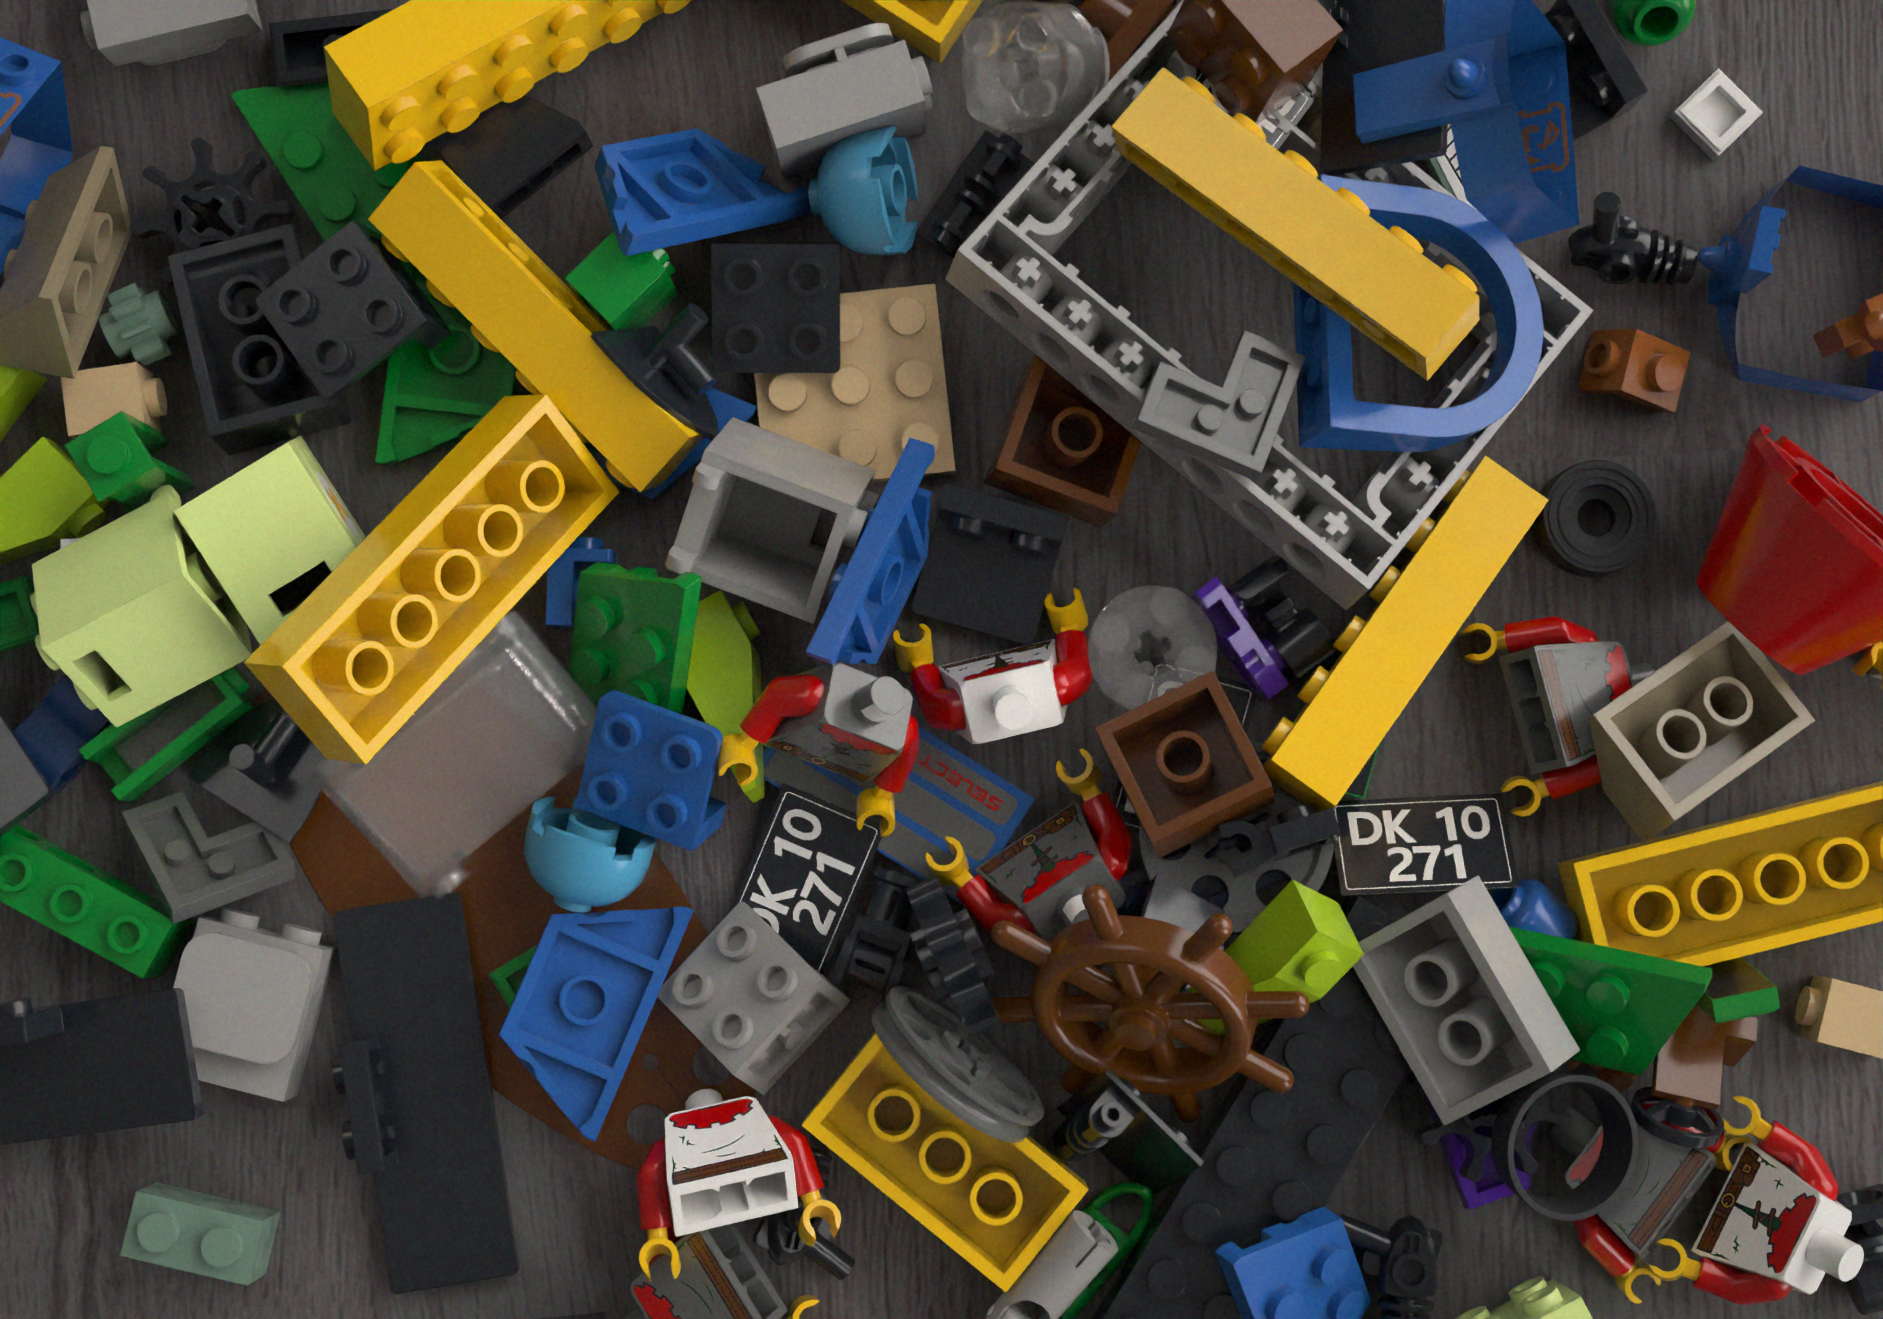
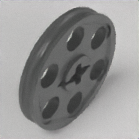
(1243, 904)
(957, 1070)

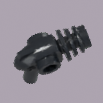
(1623, 250)
(780, 1230)
(1402, 1261)

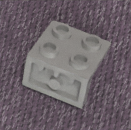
(751, 998)

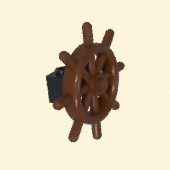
(1140, 983)

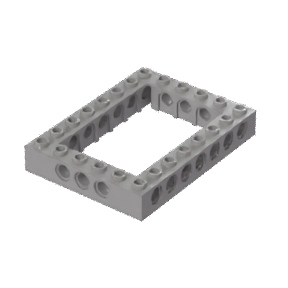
(1018, 283)

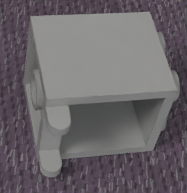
(757, 514)

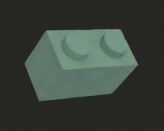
(200, 1233)

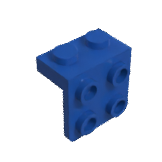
(652, 771)

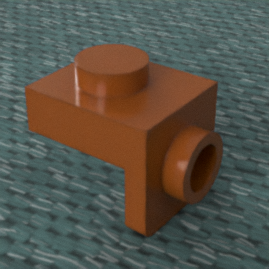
(1634, 368)

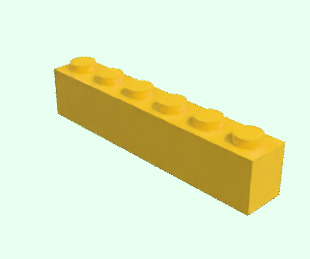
(1298, 222)
(529, 318)
(1402, 636)

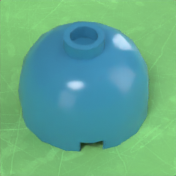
(865, 192)
(584, 856)

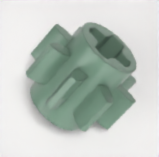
(139, 324)

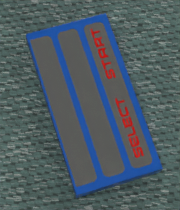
(940, 799)

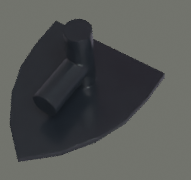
(667, 367)
(264, 769)

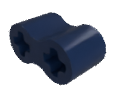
(58, 732)

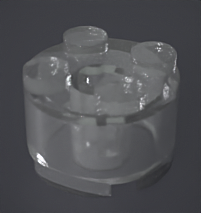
(1032, 66)
(1163, 617)

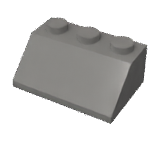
(1463, 1001)

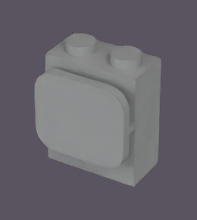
(165, 29)
(840, 90)
(253, 1001)

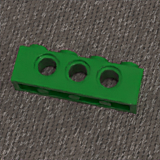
(87, 903)

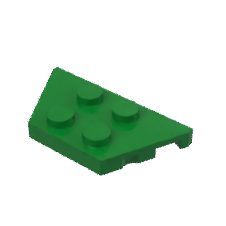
(318, 155)
(439, 391)
(634, 633)
(1614, 999)

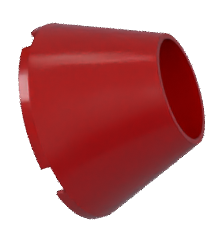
(1796, 558)

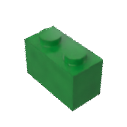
(624, 288)

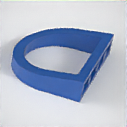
(1325, 399)

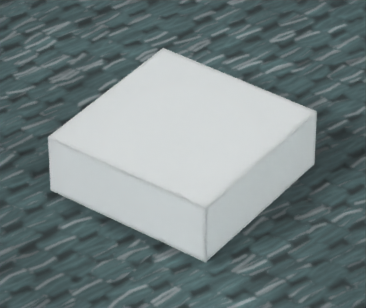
(1716, 114)

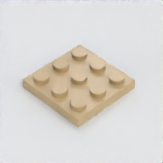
(882, 394)

